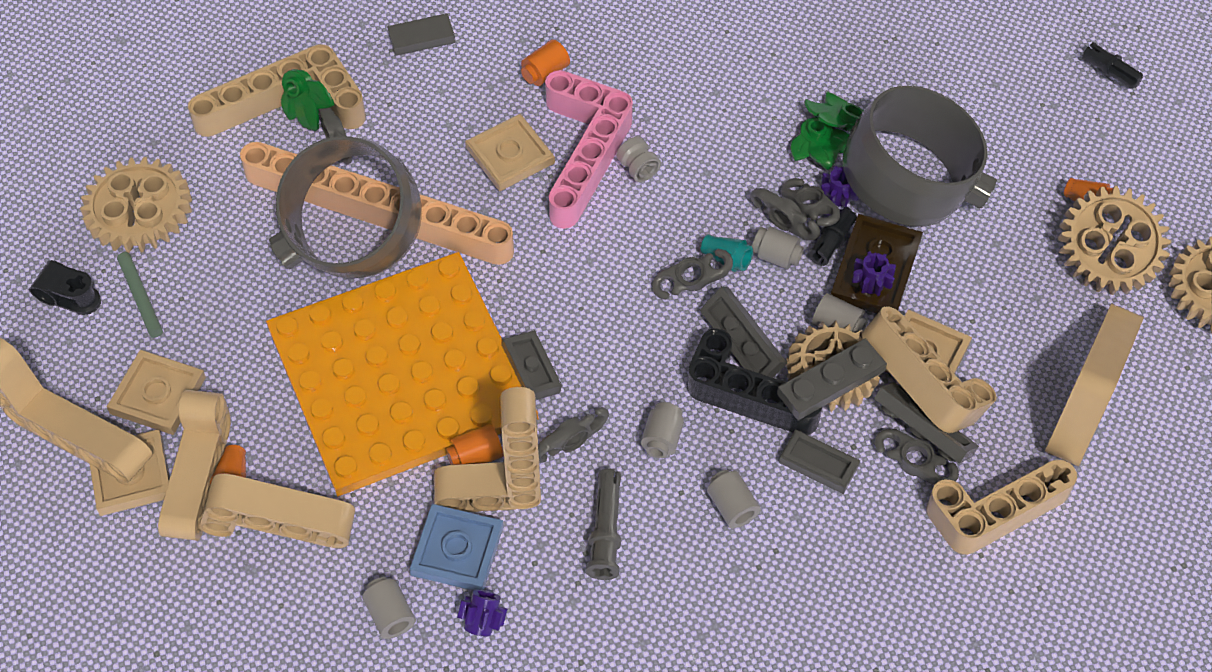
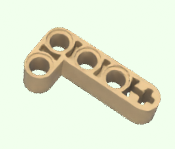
(925, 375)
(203, 441)
(1006, 501)
(276, 511)

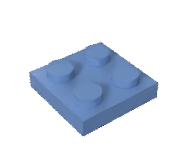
(457, 548)

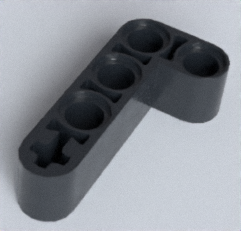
(755, 386)

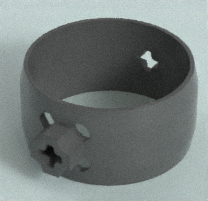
(941, 128)
(290, 243)

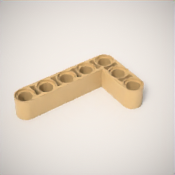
(262, 92)
(1094, 385)
(65, 423)
(502, 484)

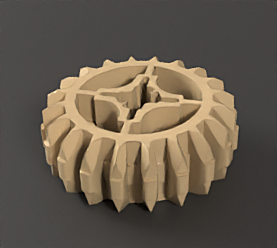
(809, 352)

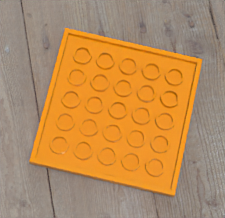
(394, 370)

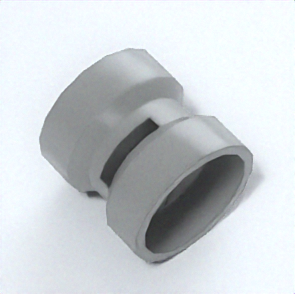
(638, 159)

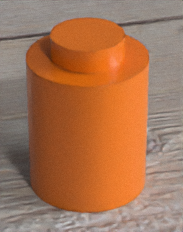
(543, 61)
(475, 447)

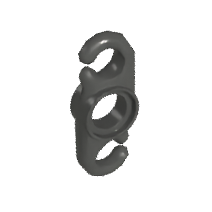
(332, 127)
(812, 211)
(785, 214)
(707, 276)
(572, 434)
(906, 444)

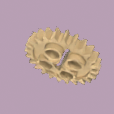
(157, 212)
(1141, 257)
(1193, 281)

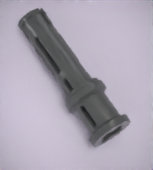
(605, 539)

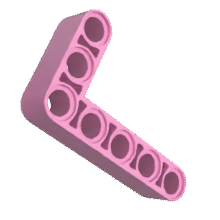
(609, 121)

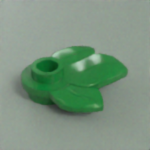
(303, 98)
(835, 111)
(818, 142)

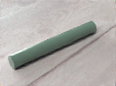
(139, 295)

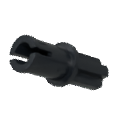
(1112, 65)
(832, 237)

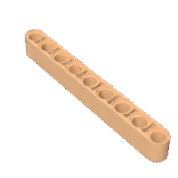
(380, 205)

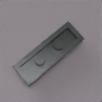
(749, 342)
(831, 379)
(899, 404)

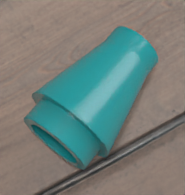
(739, 250)

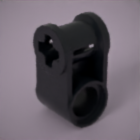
(66, 289)

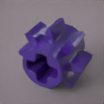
(837, 187)
(873, 273)
(482, 613)

